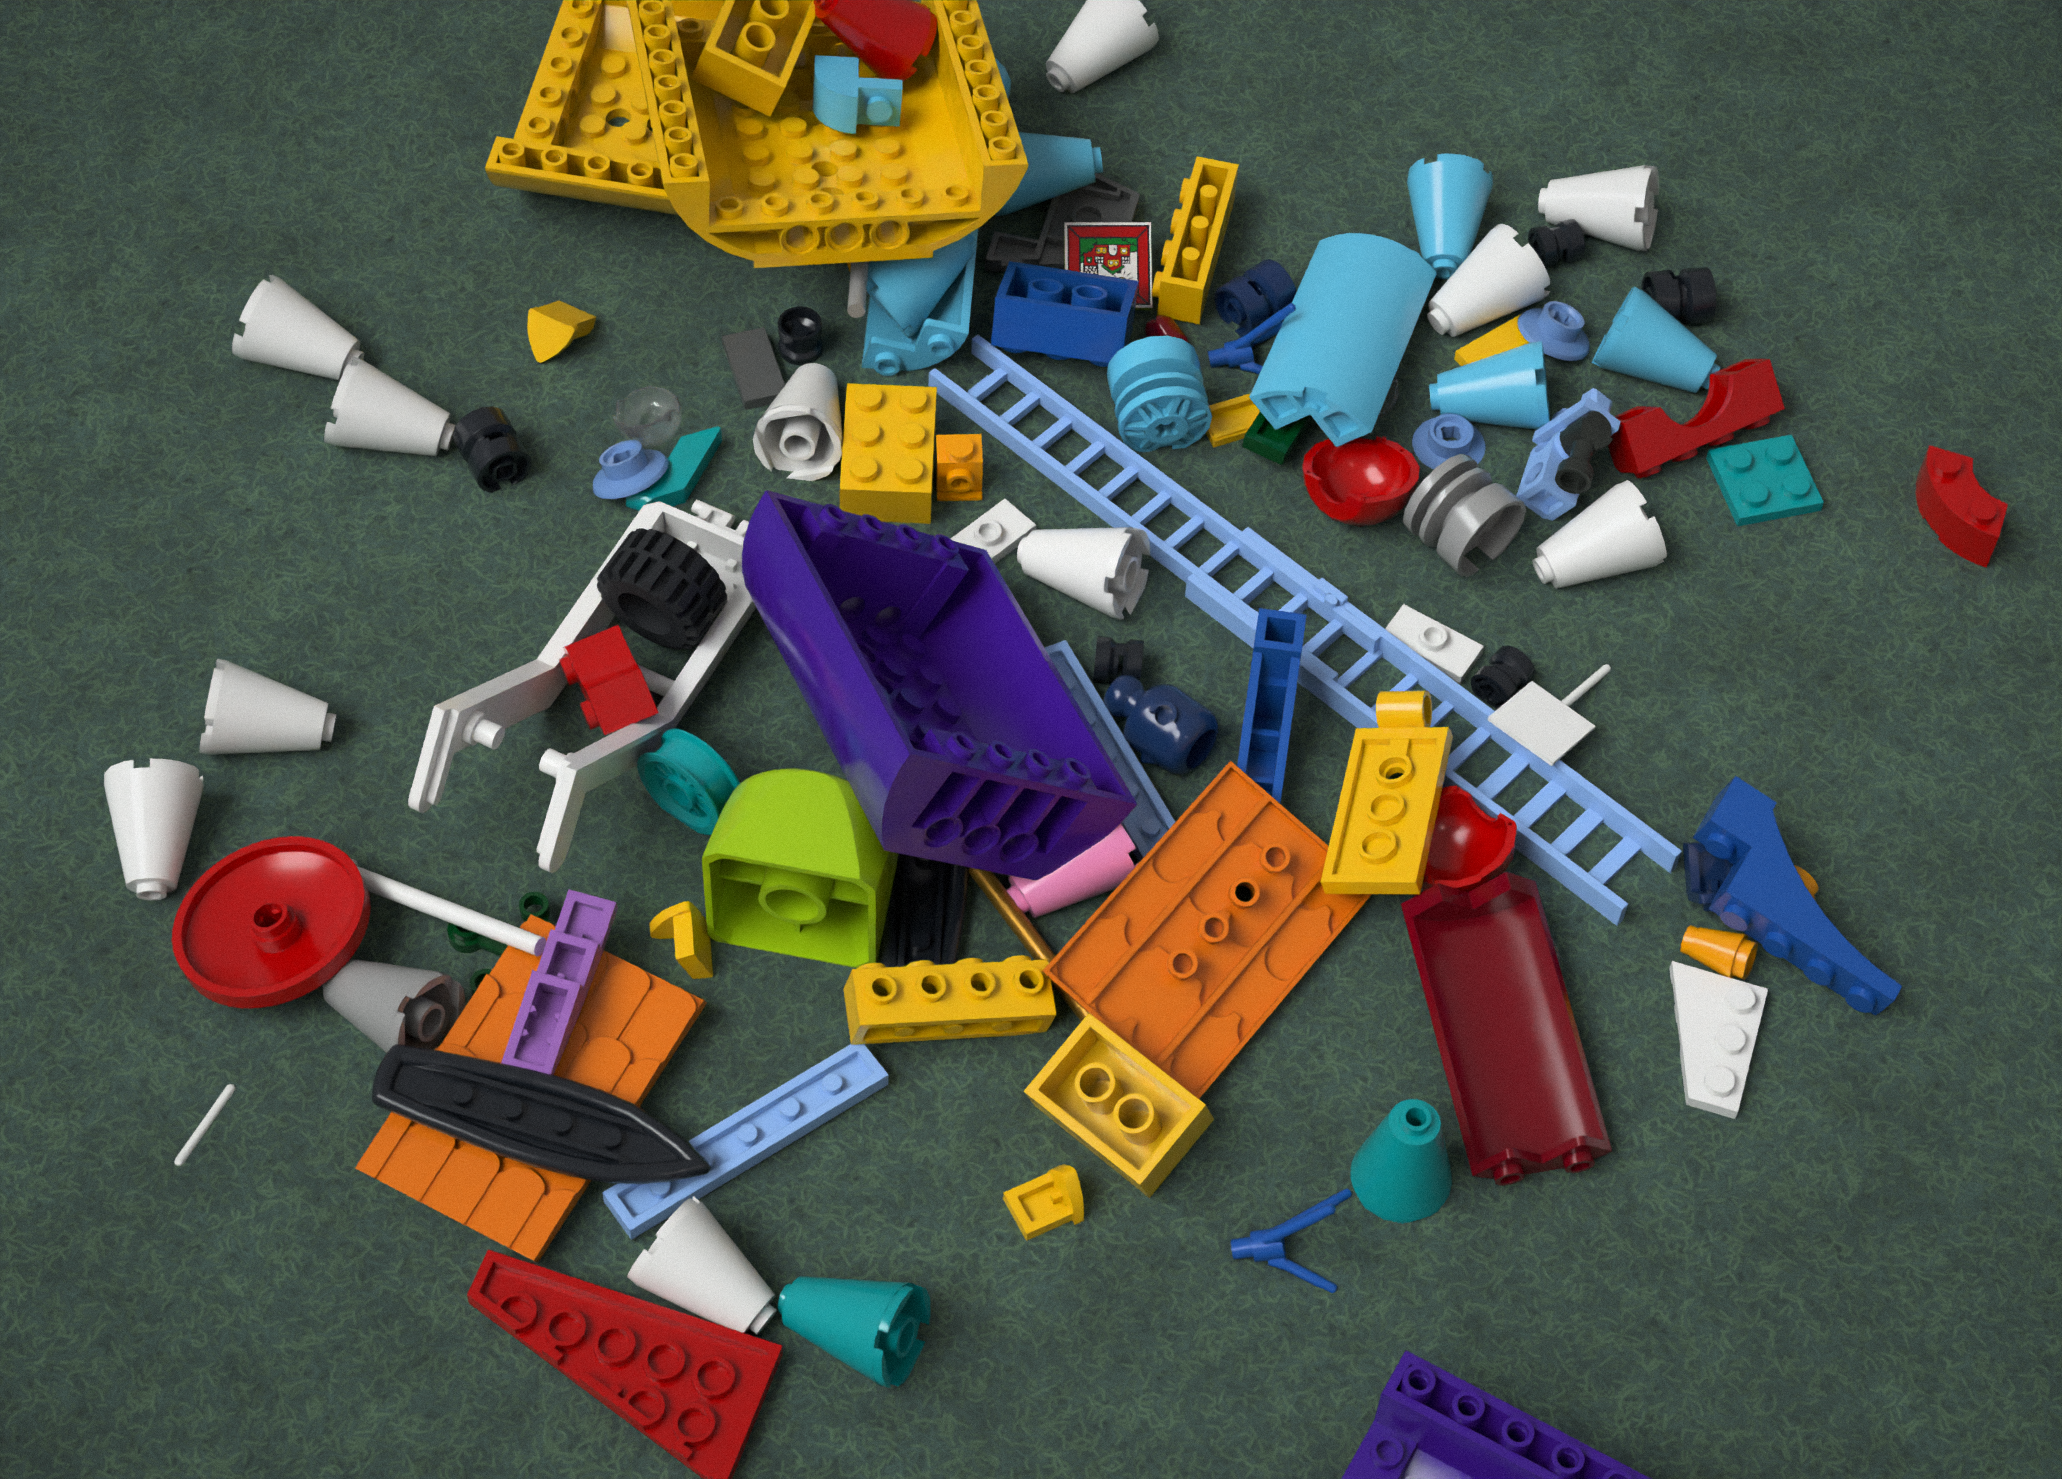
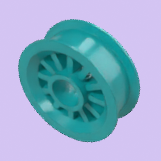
(688, 779)

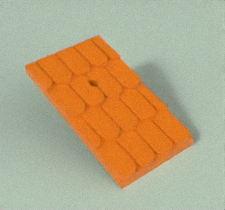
(1185, 961)
(617, 1045)

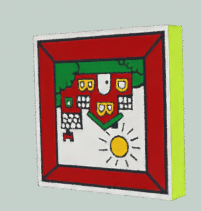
(1112, 251)

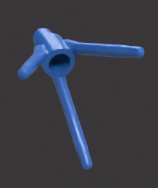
(1240, 351)
(1270, 1243)

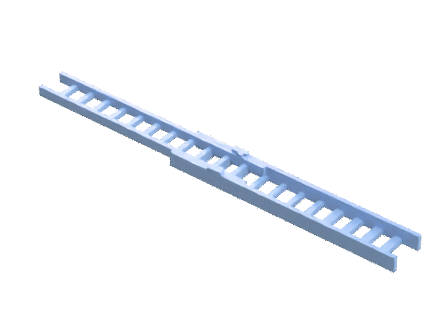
(1332, 605)

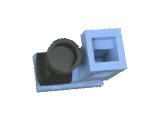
(1560, 461)

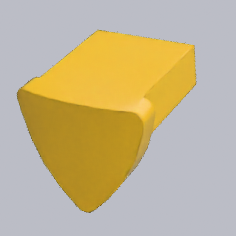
(555, 327)
(690, 936)
(1046, 1201)

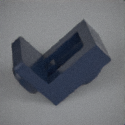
(1703, 873)

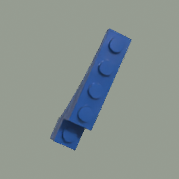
(1271, 698)
(1774, 906)

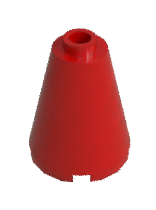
(882, 32)

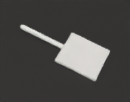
(1544, 722)

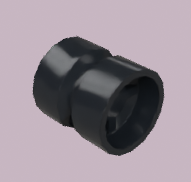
(1685, 296)
(491, 448)

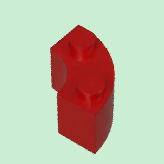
(1957, 506)
(609, 681)

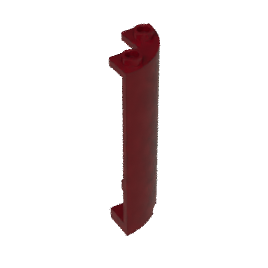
(1505, 1029)

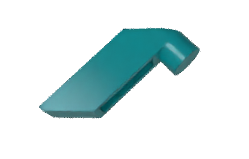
(684, 470)

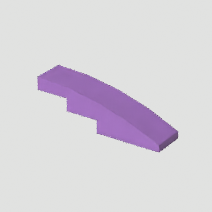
(560, 983)

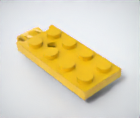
(1382, 822)

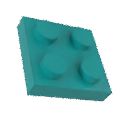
(1764, 480)

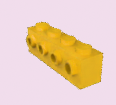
(1196, 240)
(948, 1000)

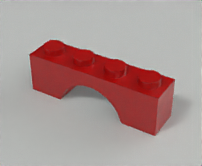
(1736, 399)

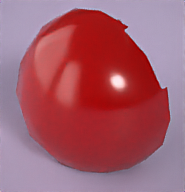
(1360, 479)
(1467, 843)

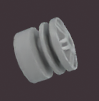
(1463, 510)

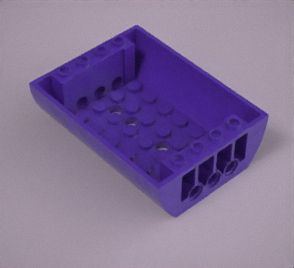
(931, 690)

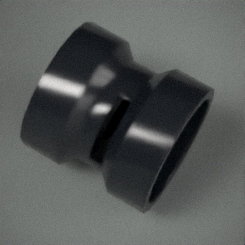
(1558, 243)
(800, 335)
(1108, 659)
(1507, 673)

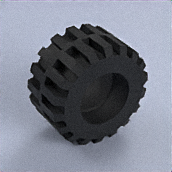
(662, 589)

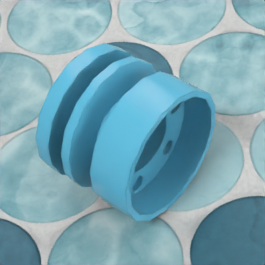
(1158, 394)

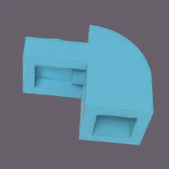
(846, 99)

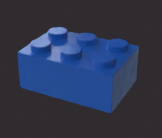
(1063, 313)

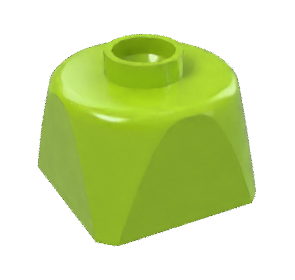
(798, 870)

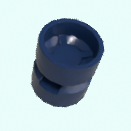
(1255, 296)

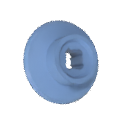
(1558, 329)
(1434, 450)
(628, 470)

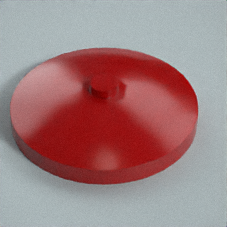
(271, 922)

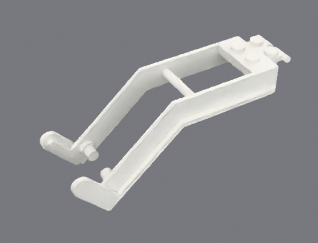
(493, 706)

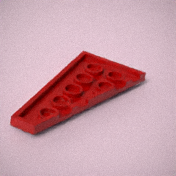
(658, 1369)

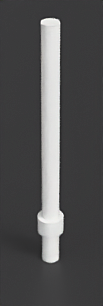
(453, 913)

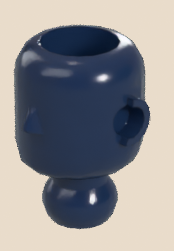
(1163, 723)

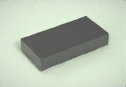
(753, 367)

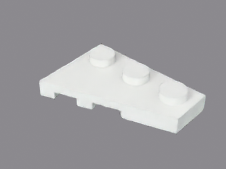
(1716, 1035)

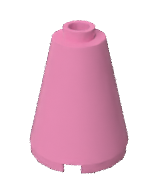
(1082, 878)

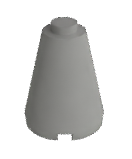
(396, 1002)

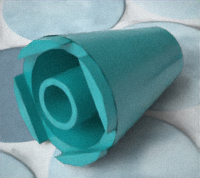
(1403, 1165)
(860, 1322)

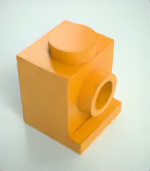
(959, 467)

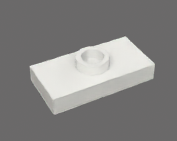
(997, 530)
(1436, 643)

